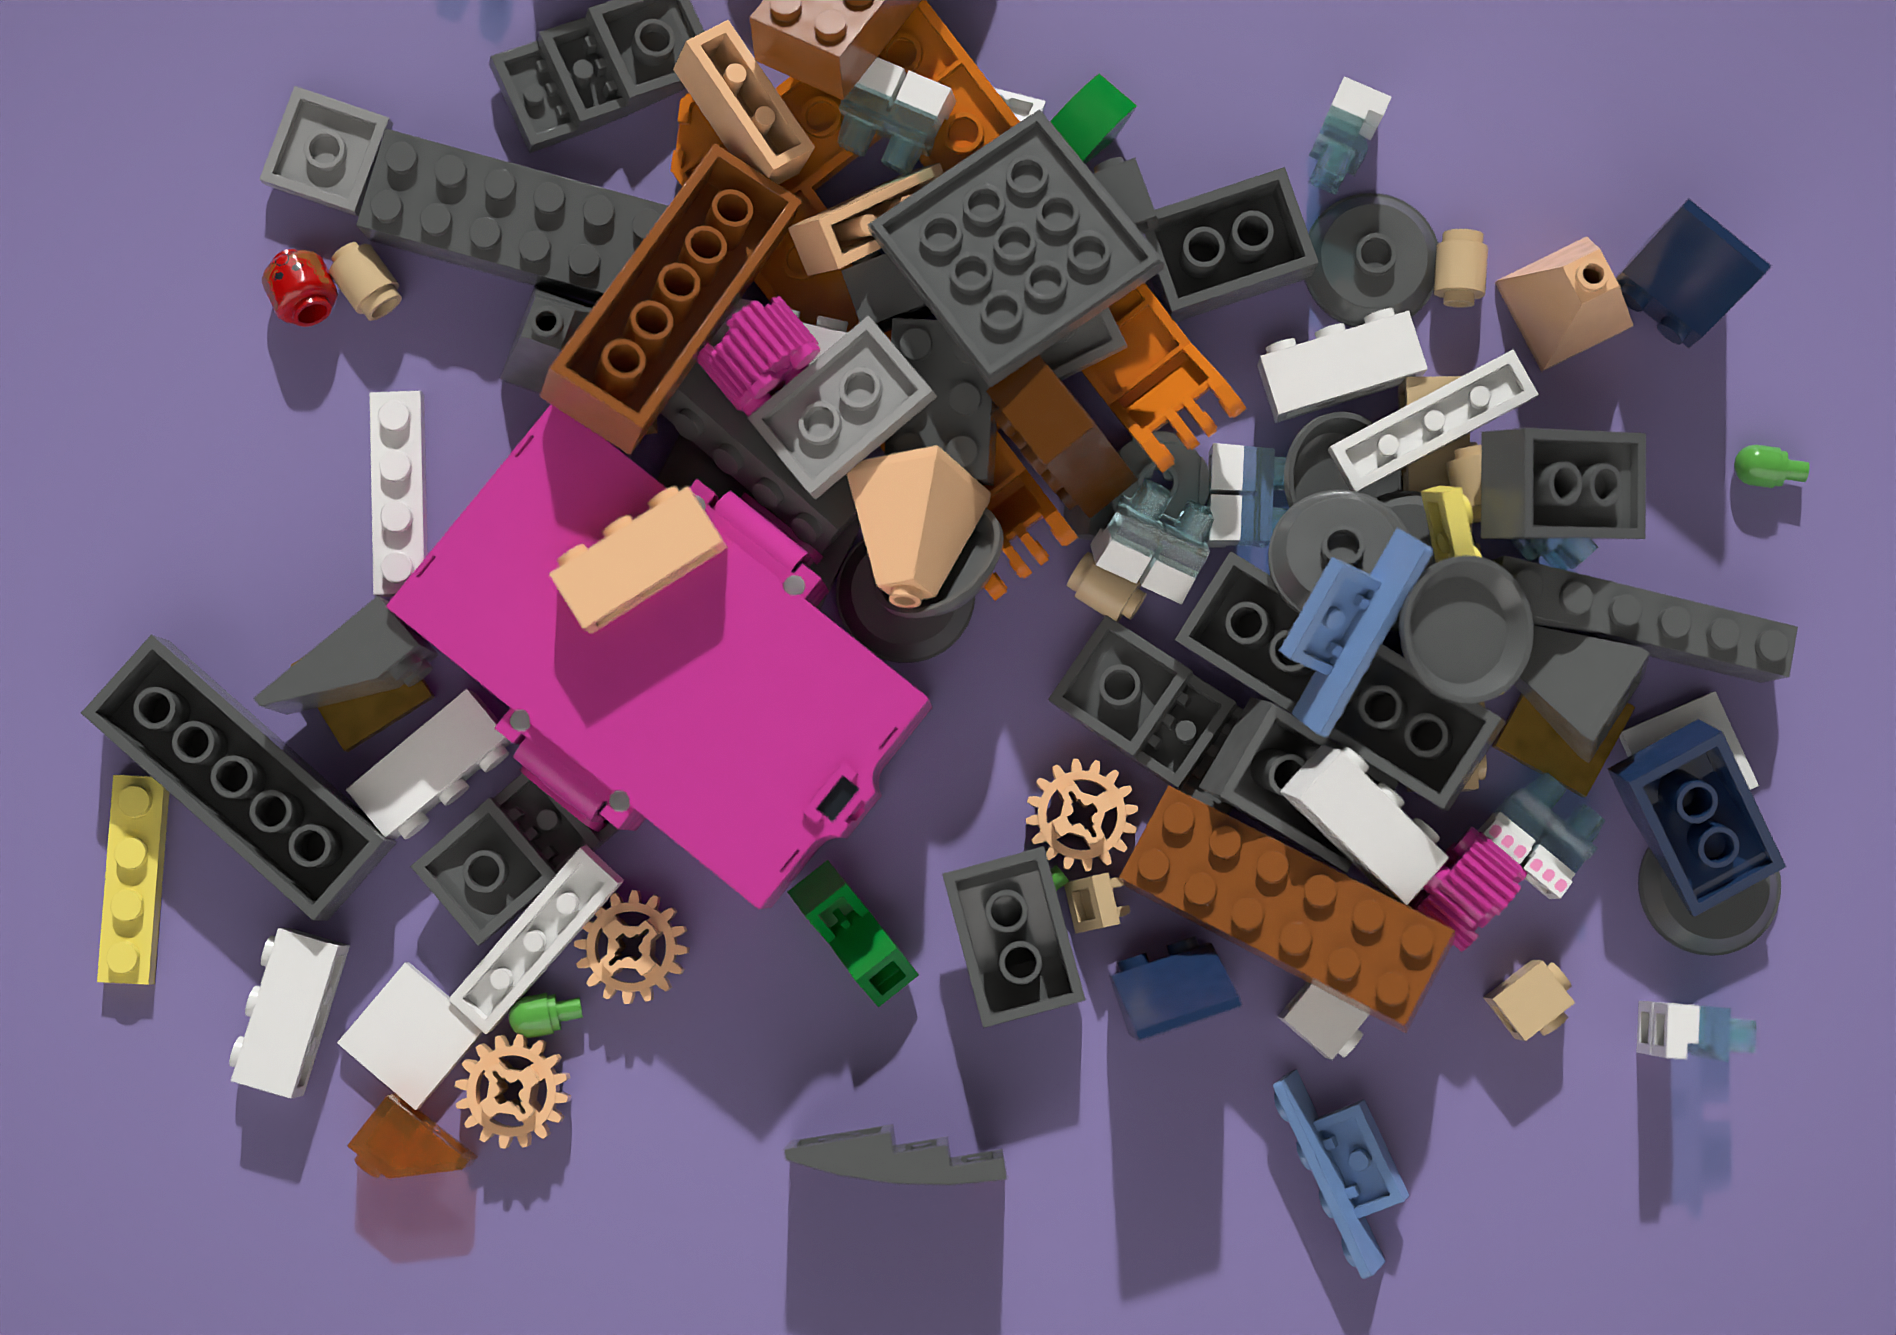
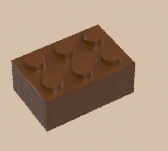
(1059, 438)

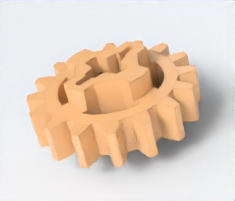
(1101, 804)
(648, 964)
(497, 1071)

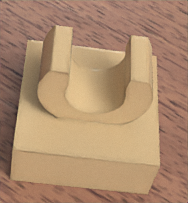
(1093, 902)

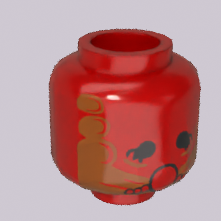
(299, 287)

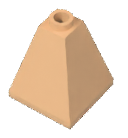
(1565, 302)
(915, 519)

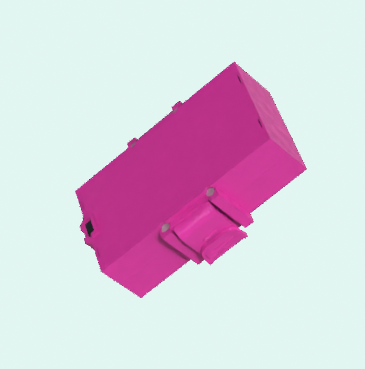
(704, 707)

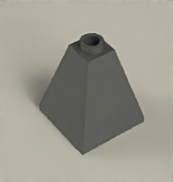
(542, 335)
(1581, 684)

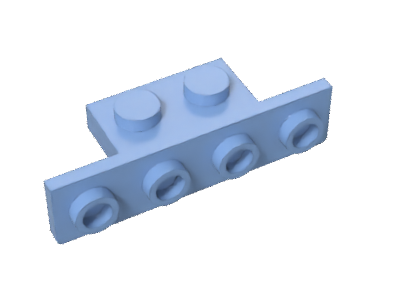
(1347, 624)
(1348, 1164)

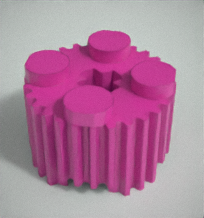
(759, 354)
(1470, 887)

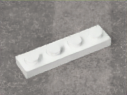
(1433, 422)
(397, 488)
(536, 939)

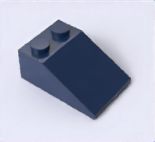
(1689, 274)
(1697, 815)
(1172, 989)

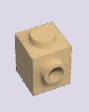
(1532, 1000)

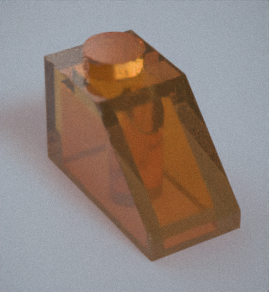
(406, 1143)

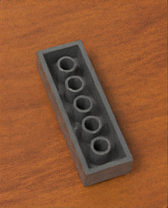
(502, 216)
(1389, 716)
(238, 778)

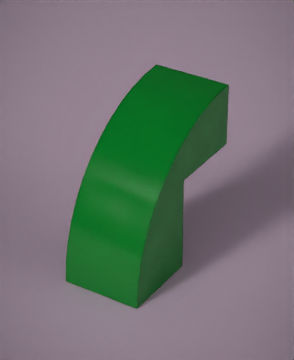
(1093, 117)
(853, 933)

